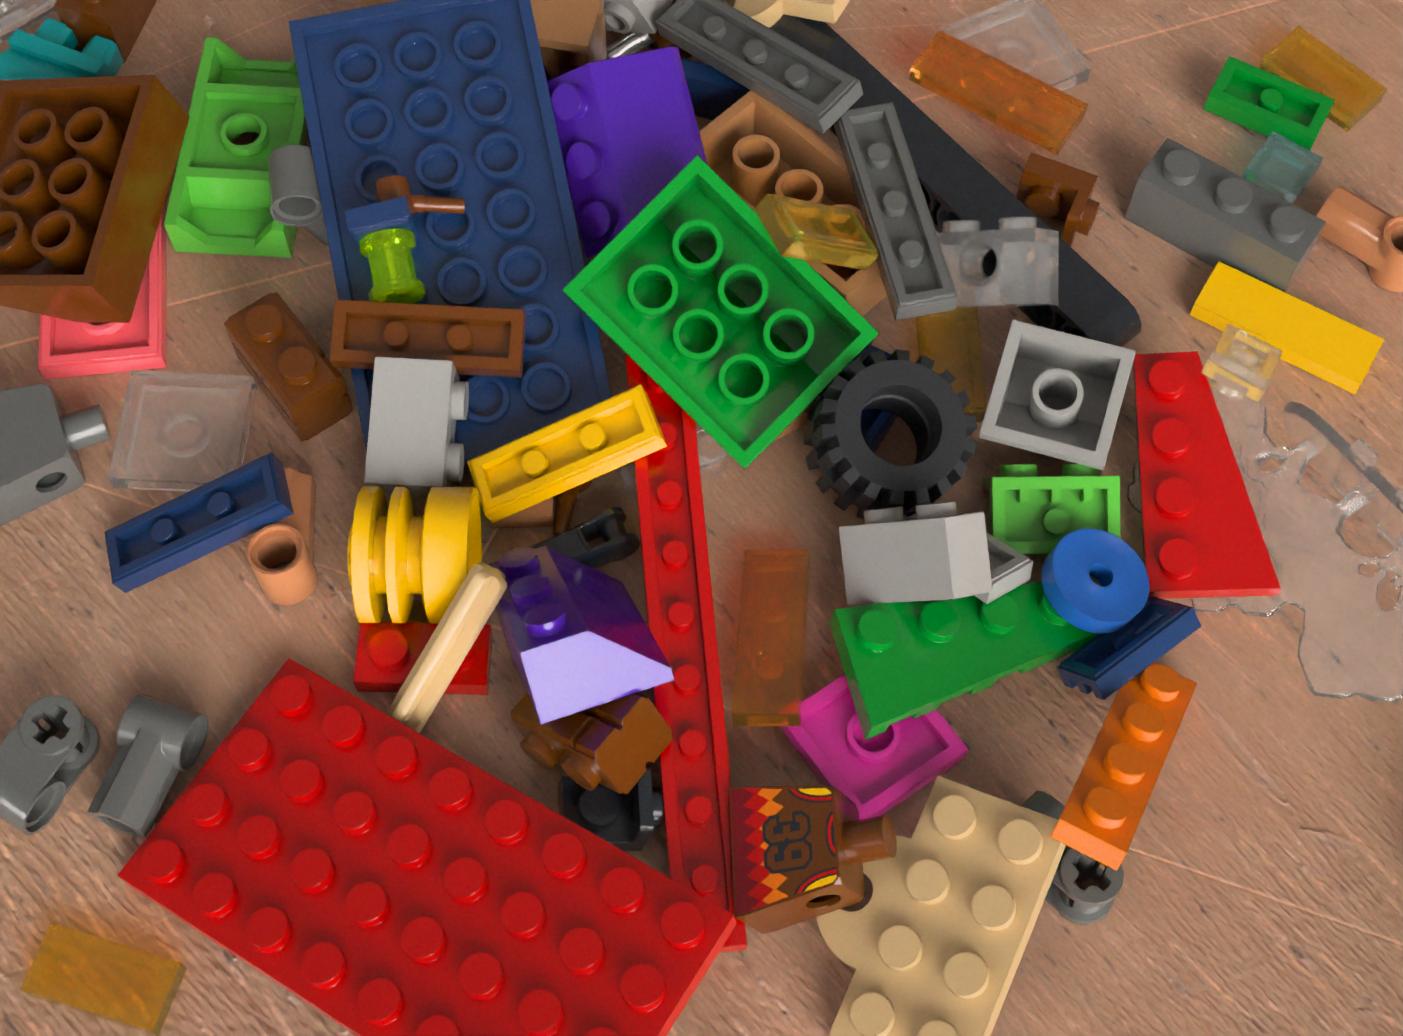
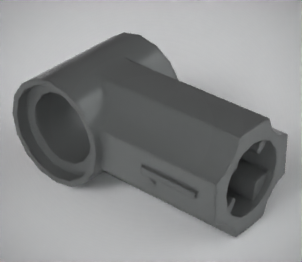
(295, 190)
(153, 745)

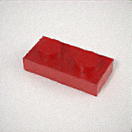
(391, 649)

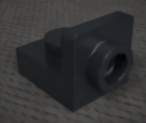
(615, 817)

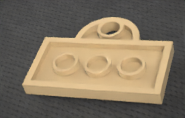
(945, 918)

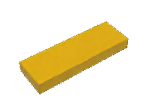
(1302, 331)
(566, 454)

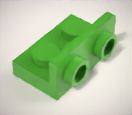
(1039, 511)

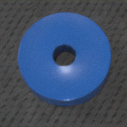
(1078, 598)

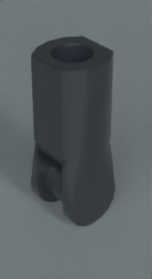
(606, 524)

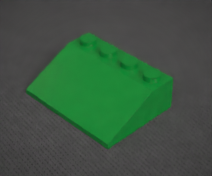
(720, 313)

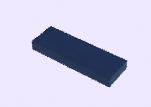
(198, 522)

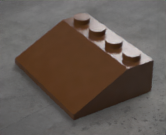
(83, 191)

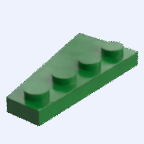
(922, 653)

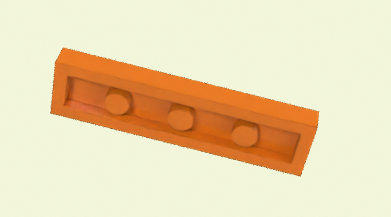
(1124, 765)

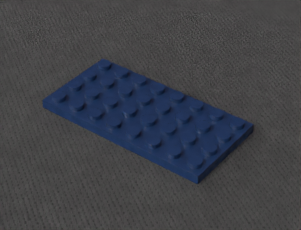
(466, 113)

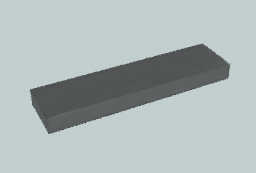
(761, 60)
(895, 212)

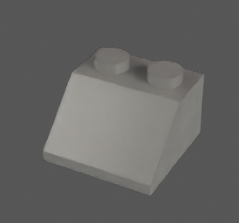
(1057, 394)

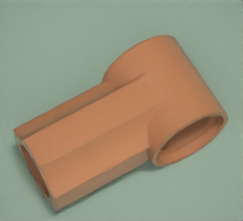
(1366, 234)
(288, 541)

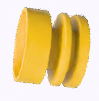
(405, 554)

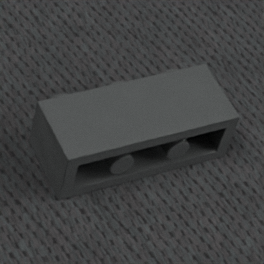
(1222, 216)

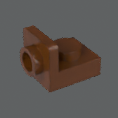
(1059, 193)

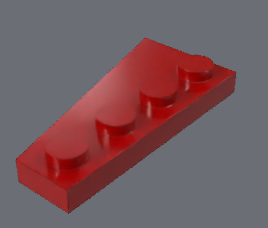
(1192, 496)

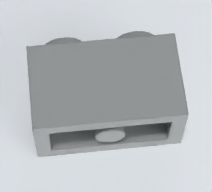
(415, 425)
(915, 558)

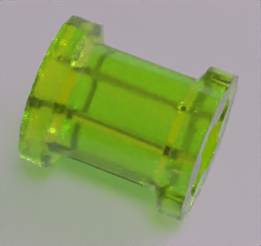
(392, 266)

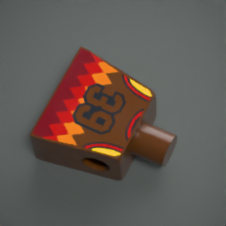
(800, 853)

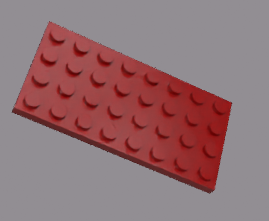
(416, 883)

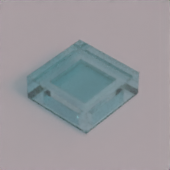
(1282, 167)

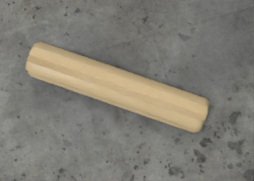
(448, 646)

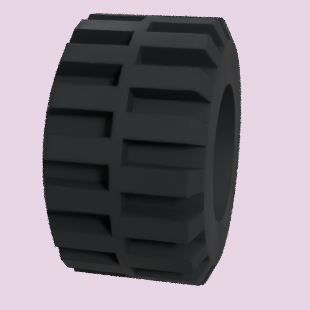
(922, 402)

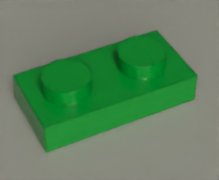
(1268, 103)

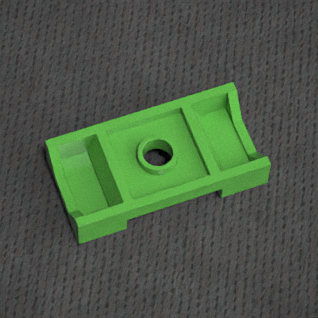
(222, 187)

